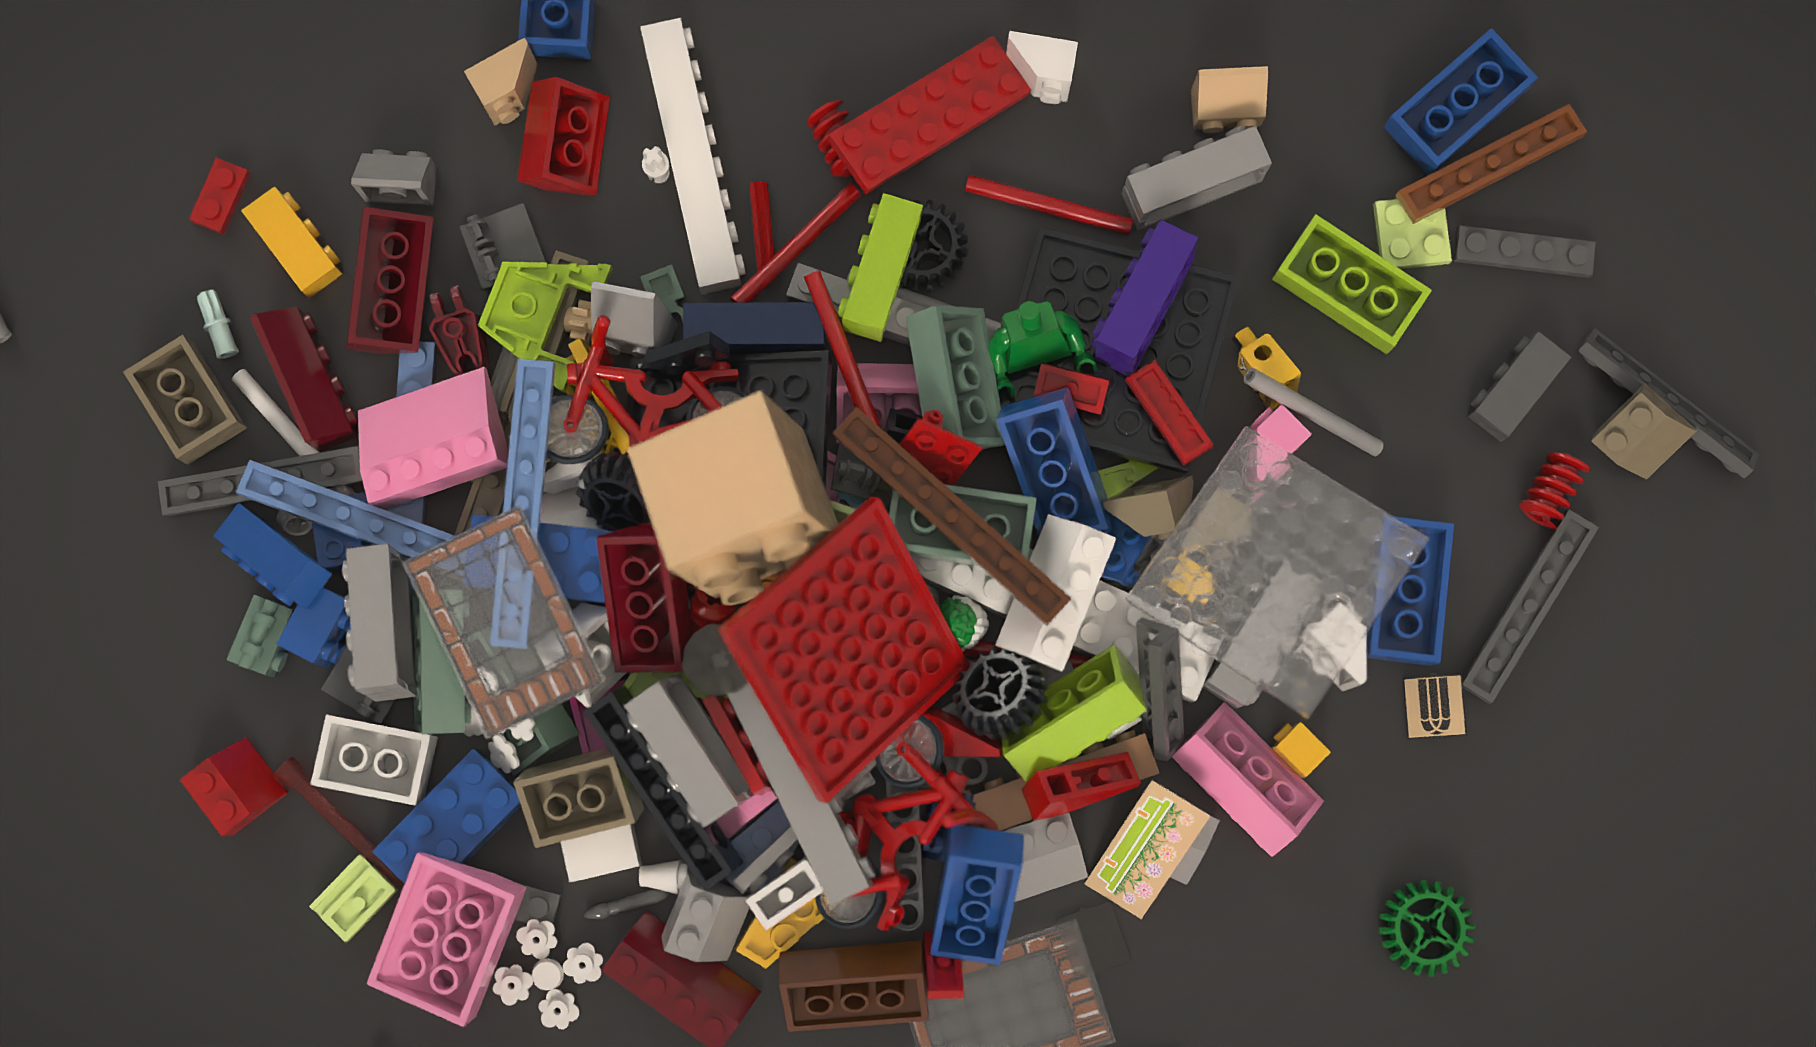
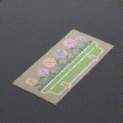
(1147, 849)

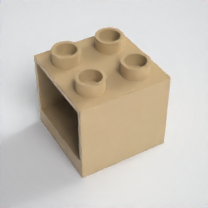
(733, 496)

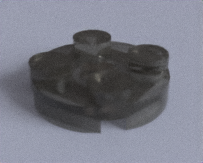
(698, 664)

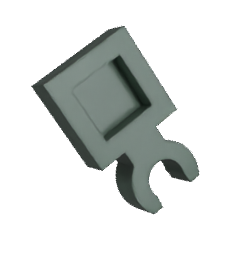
(666, 286)

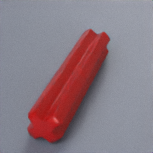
(761, 222)

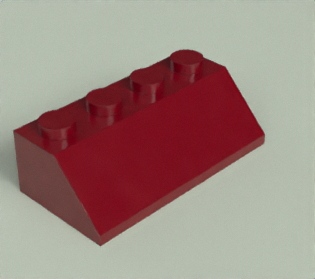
(389, 282)
(305, 377)
(643, 602)
(694, 995)

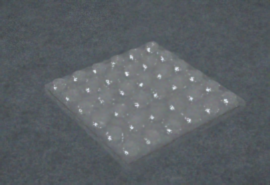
(1277, 571)

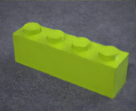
(881, 267)

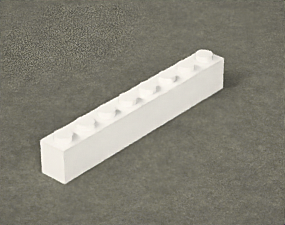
(691, 156)

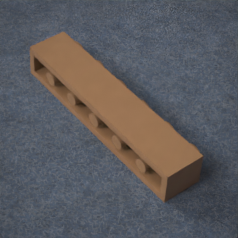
(1007, 803)

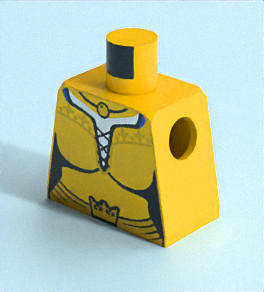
(1268, 358)

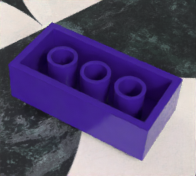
(1145, 297)

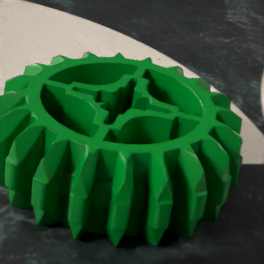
(1416, 941)

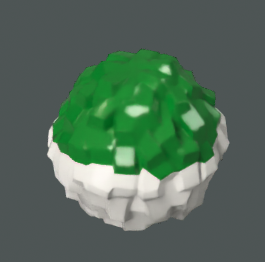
(965, 620)

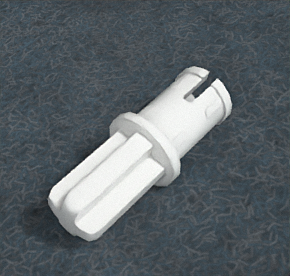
(655, 164)

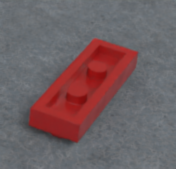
(738, 743)

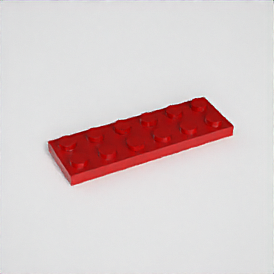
(928, 115)

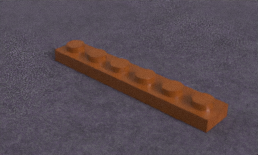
(1491, 163)

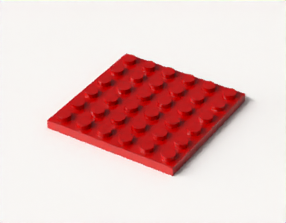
(845, 649)

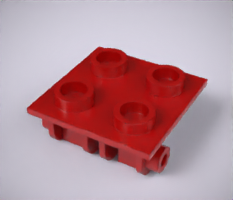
(938, 449)

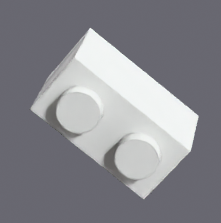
(601, 853)
(784, 893)

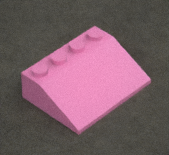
(430, 440)
(446, 937)

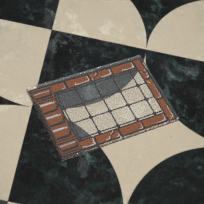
(503, 621)
(1033, 999)

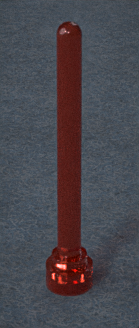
(291, 775)

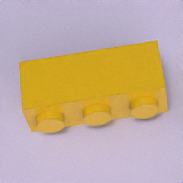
(293, 241)

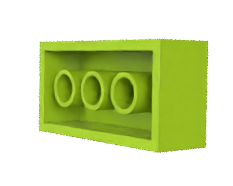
(1352, 284)
(1078, 712)

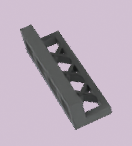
(1161, 686)

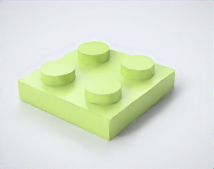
(1409, 243)

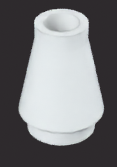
(664, 876)

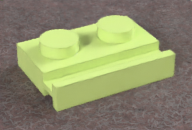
(353, 898)

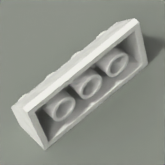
(1074, 561)

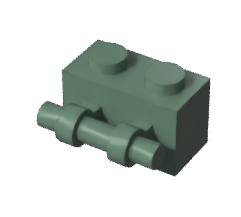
(257, 637)

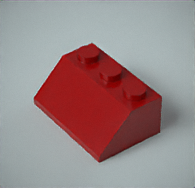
(563, 137)

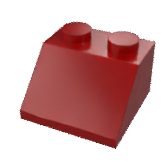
(233, 787)

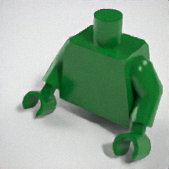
(1035, 337)

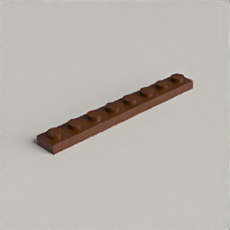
(951, 516)

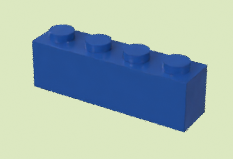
(272, 556)

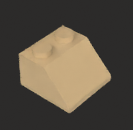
(504, 81)
(1229, 98)

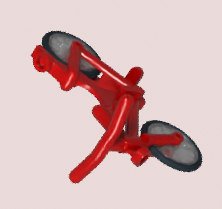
(580, 425)
(907, 764)

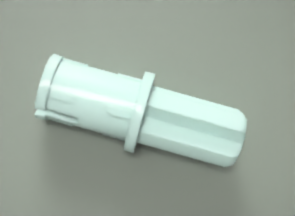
(217, 324)

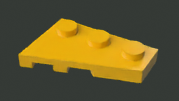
(765, 945)

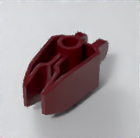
(458, 333)

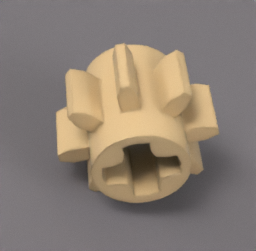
(578, 321)

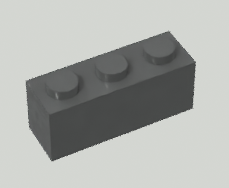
(1518, 385)

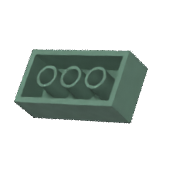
(1004, 512)

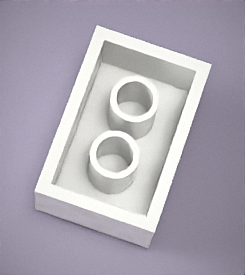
(374, 760)

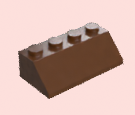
(853, 986)

